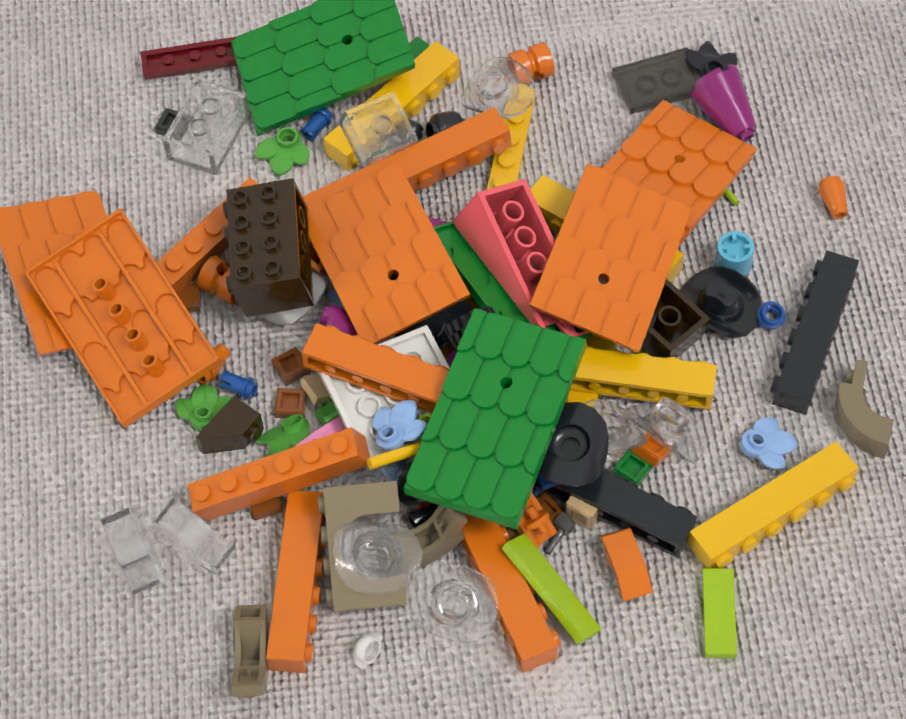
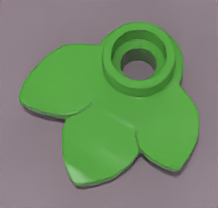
(283, 153)
(201, 407)
(289, 434)

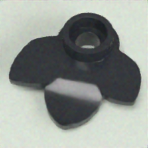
(708, 59)

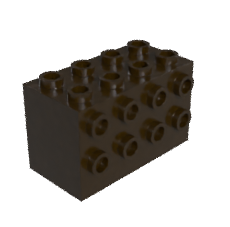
(268, 248)

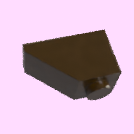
(231, 428)

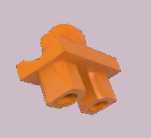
(536, 522)

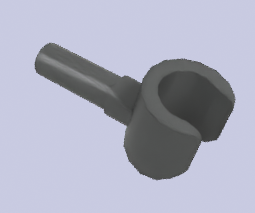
(565, 526)

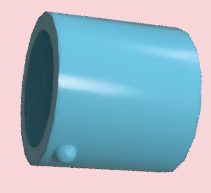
(735, 252)

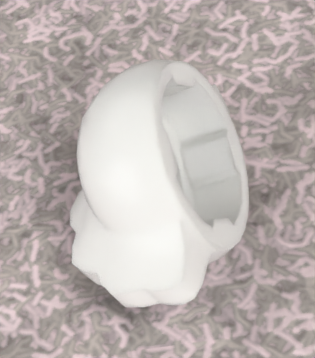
(367, 649)

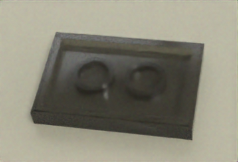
(655, 79)

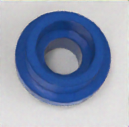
(775, 309)

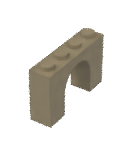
(348, 505)

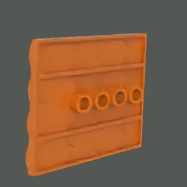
(681, 160)
(380, 233)
(30, 235)
(614, 235)
(123, 318)

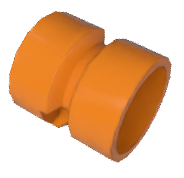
(536, 60)
(213, 279)

